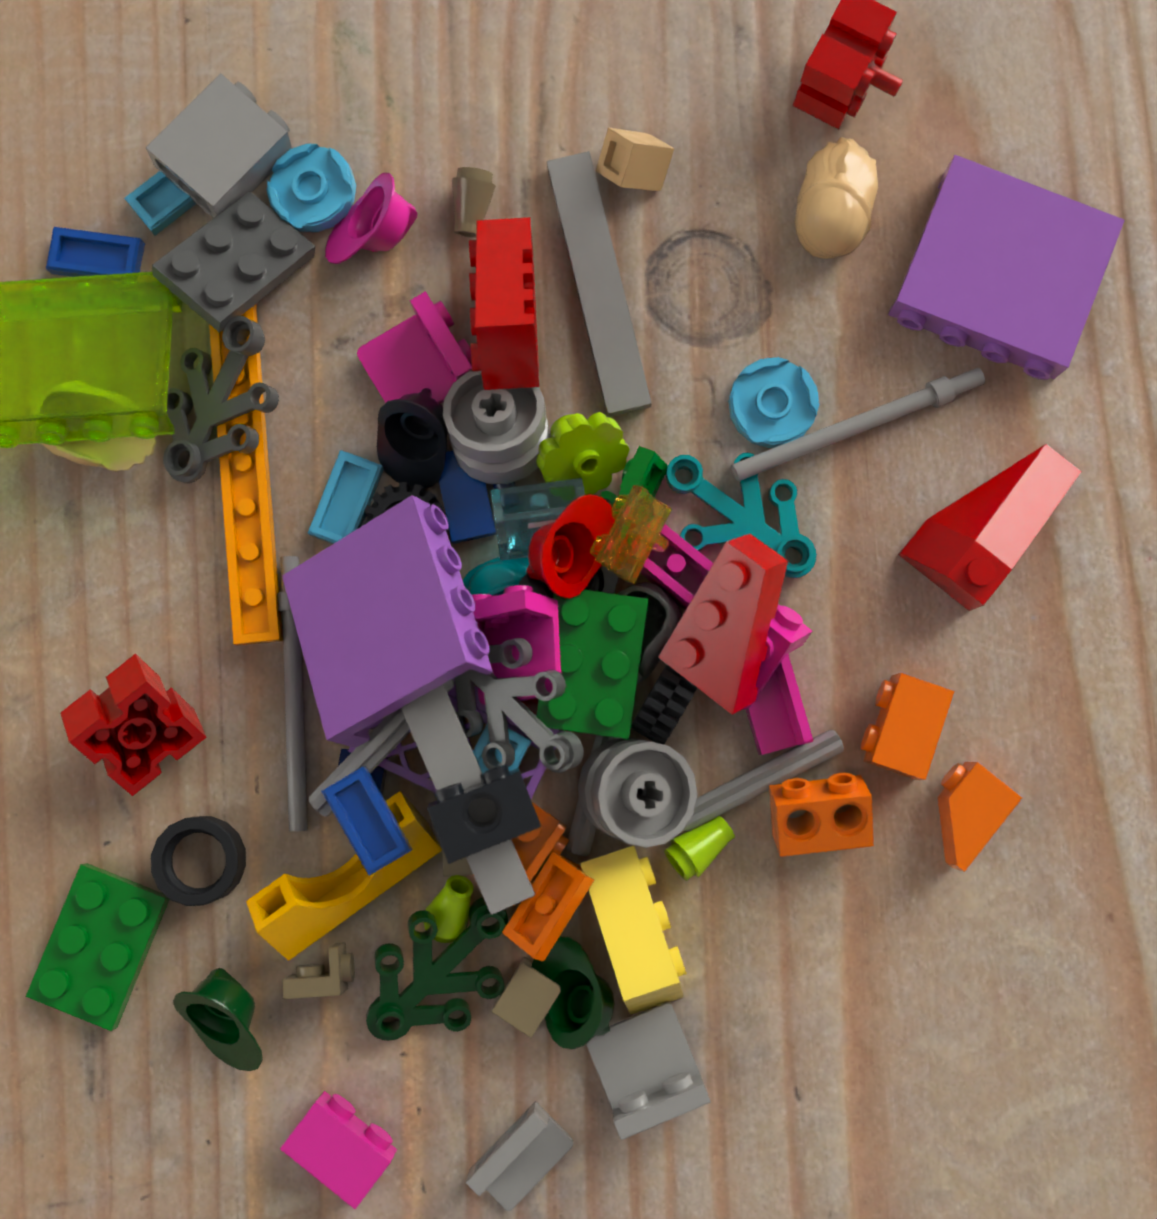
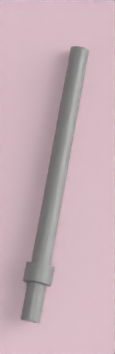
(936, 393)
(293, 708)

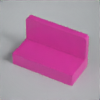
(778, 713)

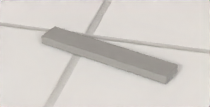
(599, 284)
(453, 761)

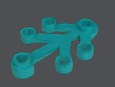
(745, 519)

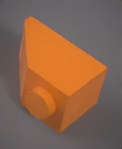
(971, 811)

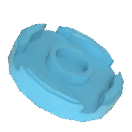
(311, 188)
(773, 402)

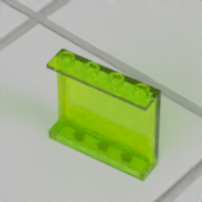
(85, 358)

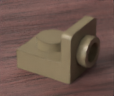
(313, 980)

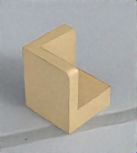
(634, 159)

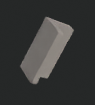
(520, 1158)

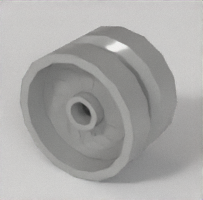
(495, 430)
(637, 791)

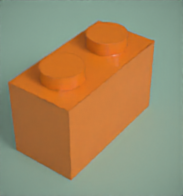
(906, 725)

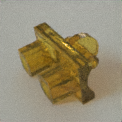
(633, 534)

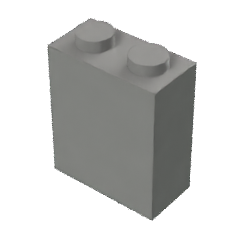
(220, 146)

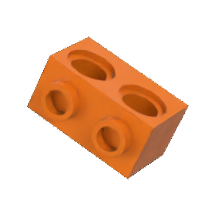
(821, 826)

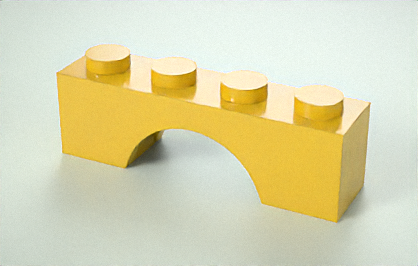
(301, 910)

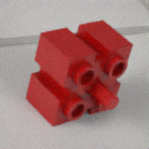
(848, 62)
(132, 725)

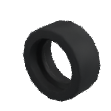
(162, 860)

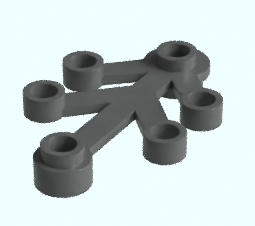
(213, 406)
(502, 702)

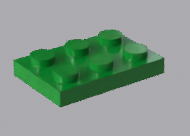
(599, 663)
(98, 946)

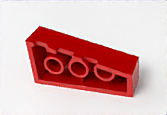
(504, 304)

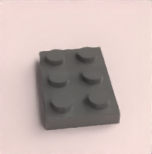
(233, 261)

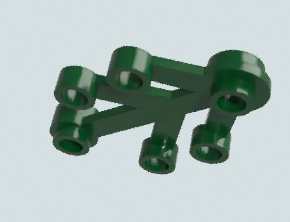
(434, 976)

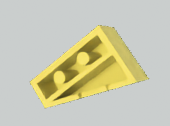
(634, 929)

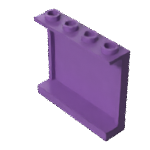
(1006, 269)
(384, 619)

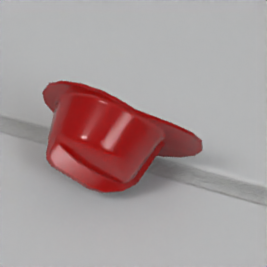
(561, 549)

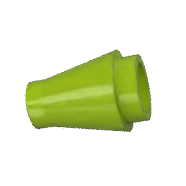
(697, 848)
(451, 908)

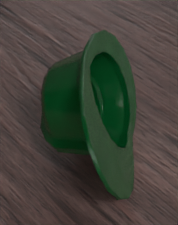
(584, 999)
(221, 1017)

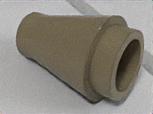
(471, 198)

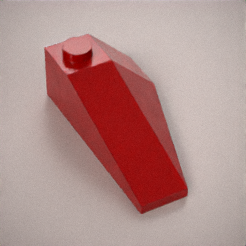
(985, 533)

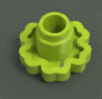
(583, 450)

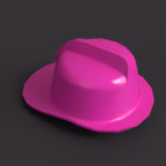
(373, 222)

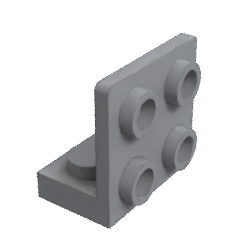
(647, 1070)

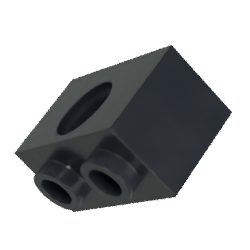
(462, 835)

